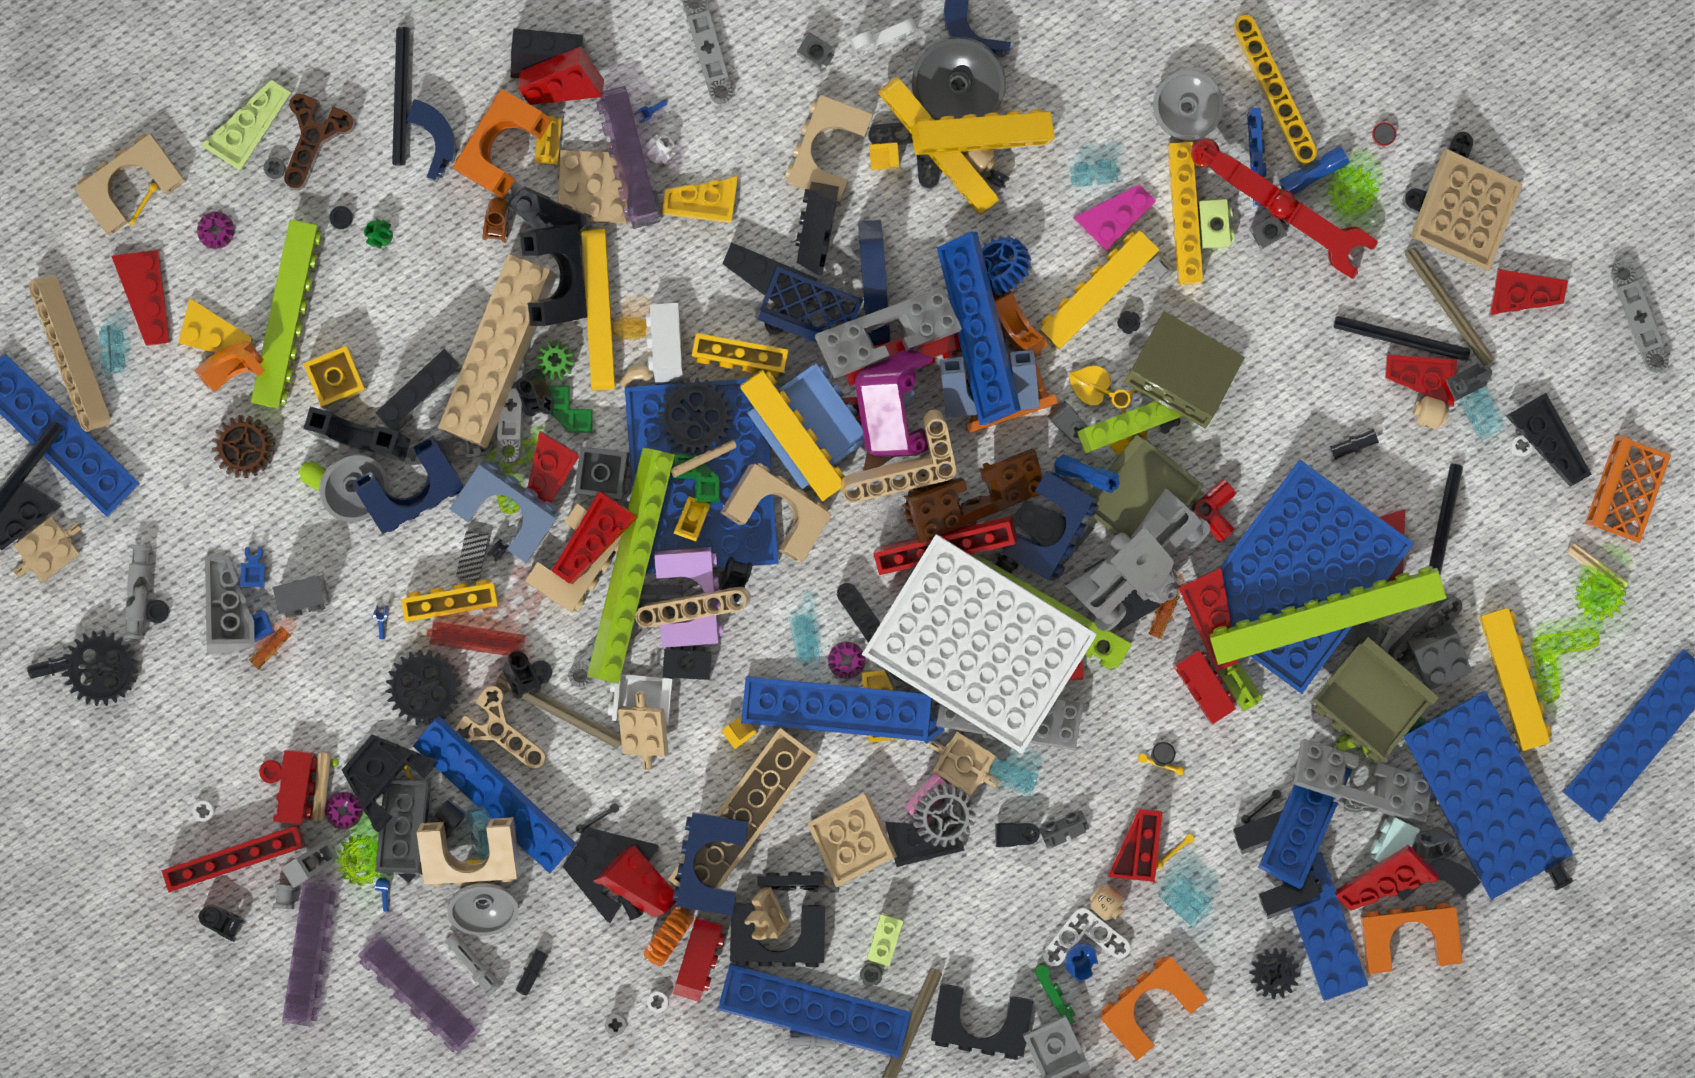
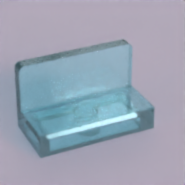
(1481, 414)

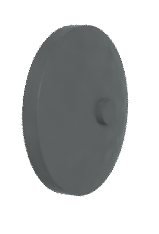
(959, 79)

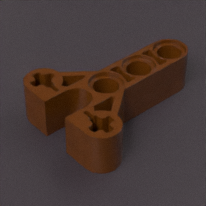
(327, 132)

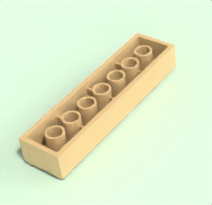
(496, 352)
(755, 801)

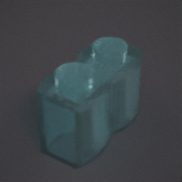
(477, 821)

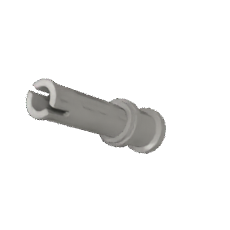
(454, 942)

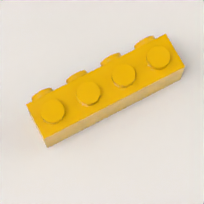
(739, 353)
(450, 602)

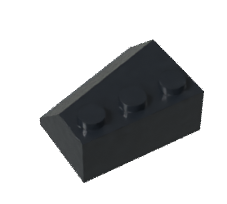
(817, 226)

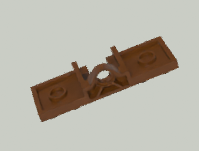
(1008, 484)

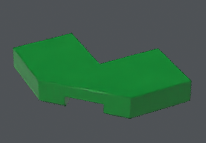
(571, 419)
(706, 482)

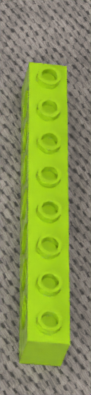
(1117, 646)

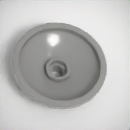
(1200, 93)
(341, 499)
(482, 909)

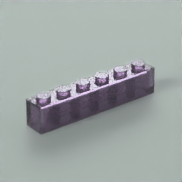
(629, 158)
(308, 954)
(418, 993)

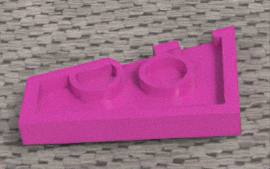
(1115, 216)

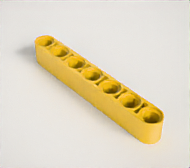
(1275, 78)
(952, 164)
(598, 309)

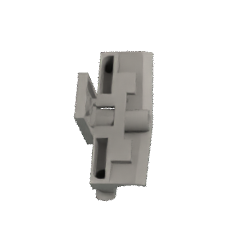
(1140, 562)

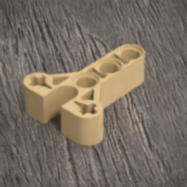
(497, 714)

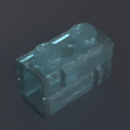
(1185, 900)

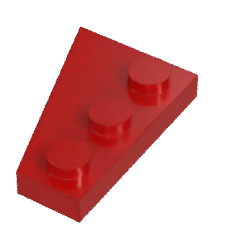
(1422, 375)

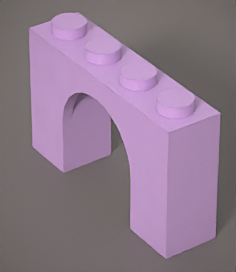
(697, 565)

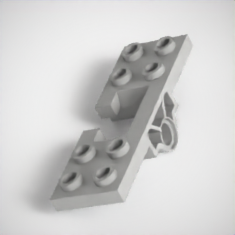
(921, 322)
(1057, 730)
(1395, 791)
(1056, 1049)

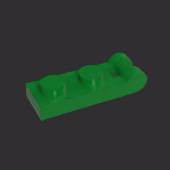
(1054, 993)

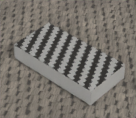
(472, 556)

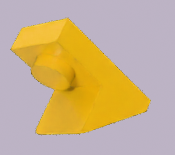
(692, 519)

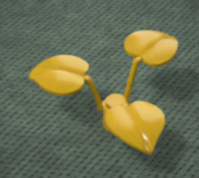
(1091, 385)

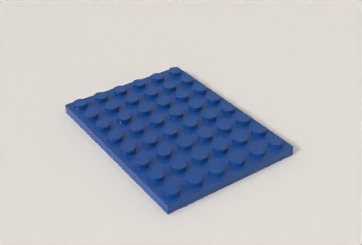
(745, 543)
(1301, 550)

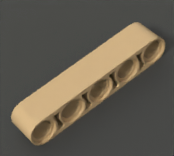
(682, 610)

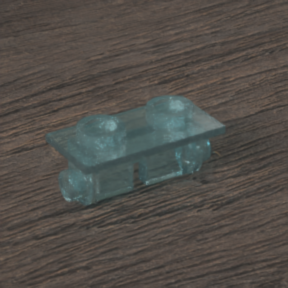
(1084, 172)
(112, 338)
(804, 638)
(1014, 777)

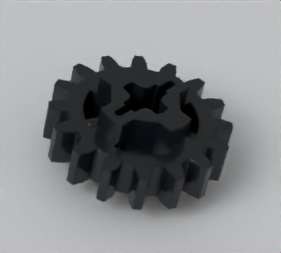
(1279, 963)

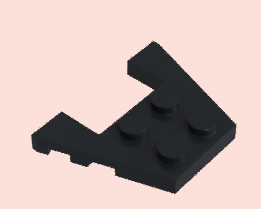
(375, 768)
(592, 856)

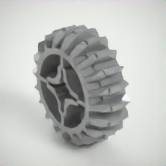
(945, 805)

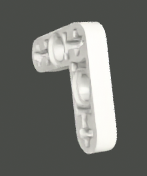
(867, 42)
(1087, 929)

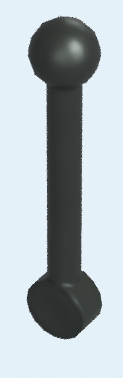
(1276, 794)
(581, 828)

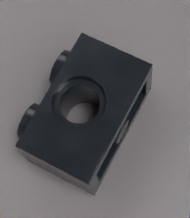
(672, 663)

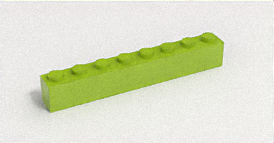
(285, 314)

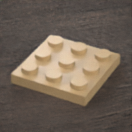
(590, 185)
(852, 839)

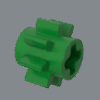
(378, 233)

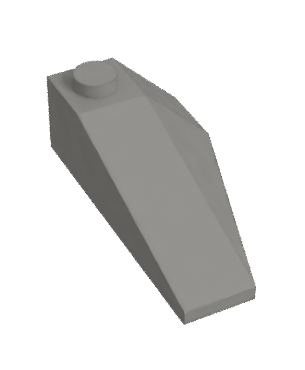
(227, 614)

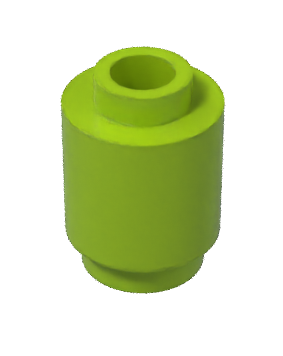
(311, 474)

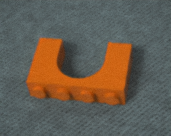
(503, 114)
(1379, 928)
(1120, 1015)

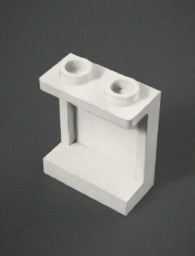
(656, 689)

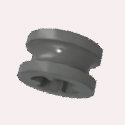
(281, 169)

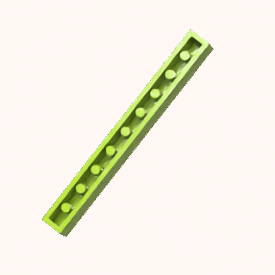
(630, 566)
(1328, 615)

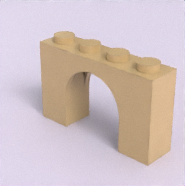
(826, 115)
(96, 189)
(808, 517)
(565, 594)
(442, 868)

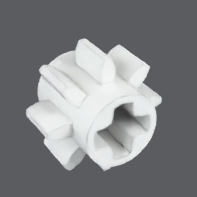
(660, 149)

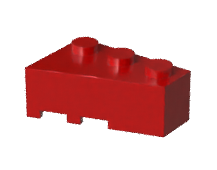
(1205, 686)
(1139, 848)
(638, 882)
(698, 960)

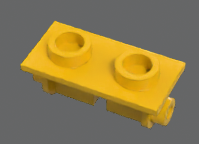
(548, 146)

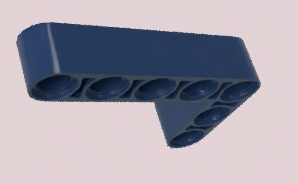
(873, 275)

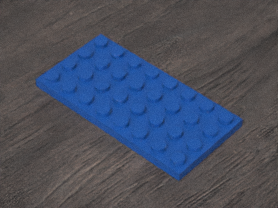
(1487, 794)

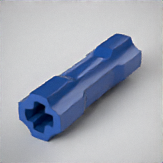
(1316, 170)
(1074, 469)

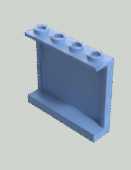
(823, 413)

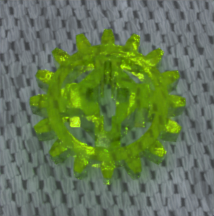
(1363, 194)
(1610, 590)
(351, 860)

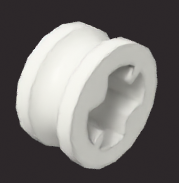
(1519, 452)
(209, 806)
(664, 1004)

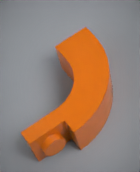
(1015, 325)
(228, 363)

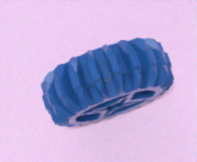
(1002, 270)

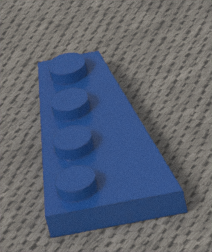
(1256, 143)

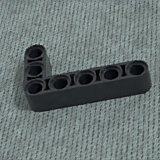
(865, 623)

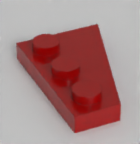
(1523, 291)
(550, 467)

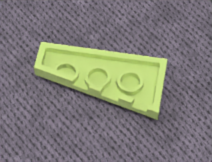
(244, 131)

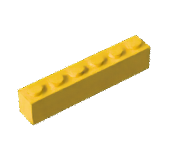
(982, 133)
(1098, 290)
(792, 435)
(1514, 679)

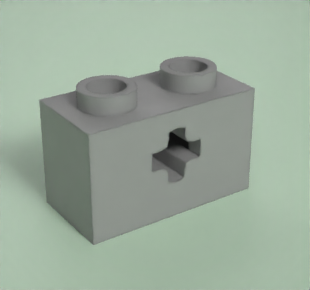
(310, 863)

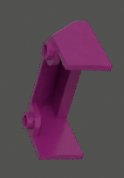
(883, 408)

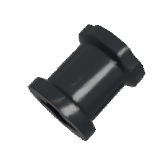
(1559, 875)

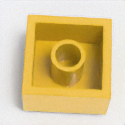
(335, 377)

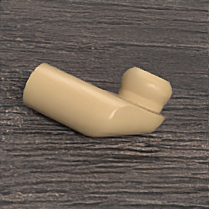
(634, 373)

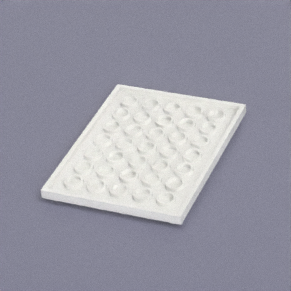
(979, 644)

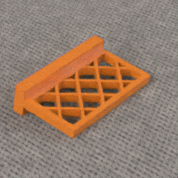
(1608, 487)

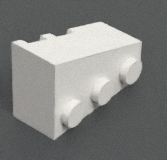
(665, 343)

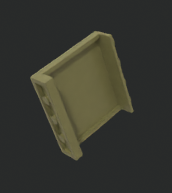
(1184, 369)
(1143, 477)
(1372, 699)

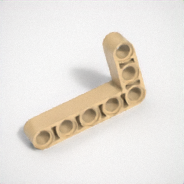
(907, 468)

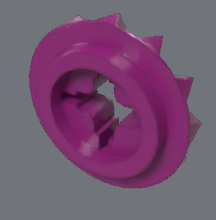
(224, 236)
(835, 658)
(353, 806)

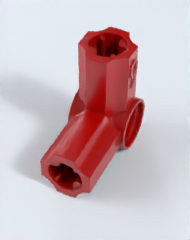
(1216, 499)

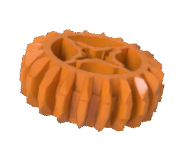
(668, 936)

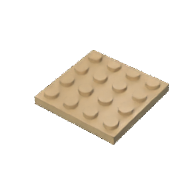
(1466, 210)

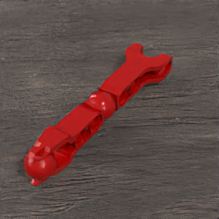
(1284, 206)

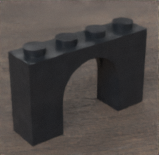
(569, 299)
(437, 372)
(374, 440)
(1284, 897)
(807, 950)
(1008, 1040)

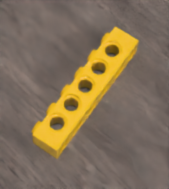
(1185, 214)

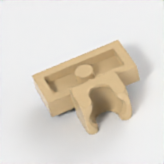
(768, 917)

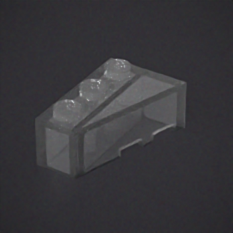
(884, 511)

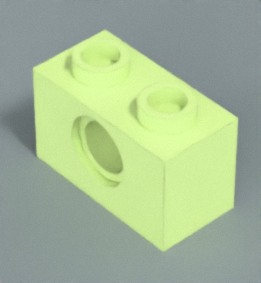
(1211, 238)
(885, 939)

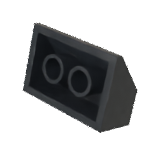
(535, 46)

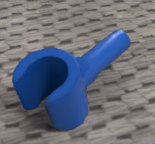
(649, 111)
(381, 617)
(383, 886)

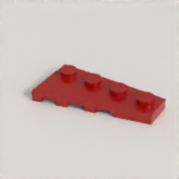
(143, 286)
(594, 535)
(1208, 608)
(1387, 878)

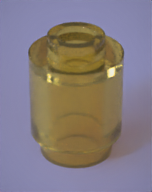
(629, 328)

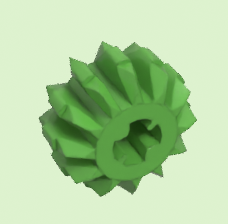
(561, 355)

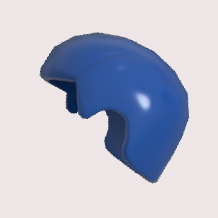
(1080, 961)

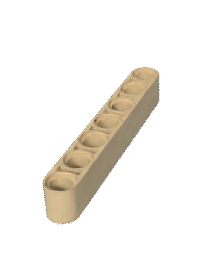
(69, 352)

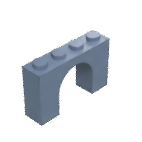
(958, 393)
(537, 514)

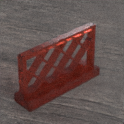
(475, 639)

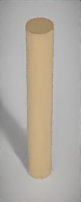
(703, 458)

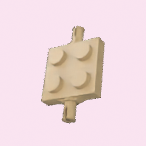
(47, 549)
(643, 731)
(964, 763)

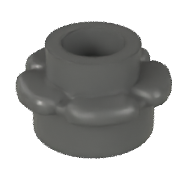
(876, 970)

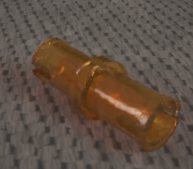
(1162, 618)
(270, 647)

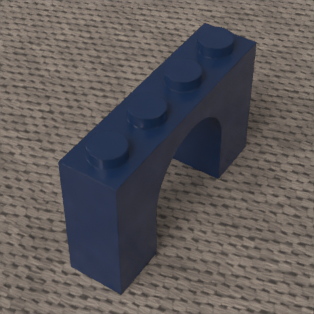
(1078, 508)
(391, 511)
(692, 891)

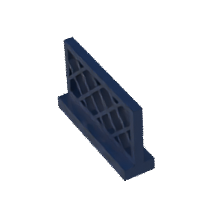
(795, 325)

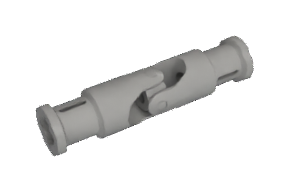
(136, 602)

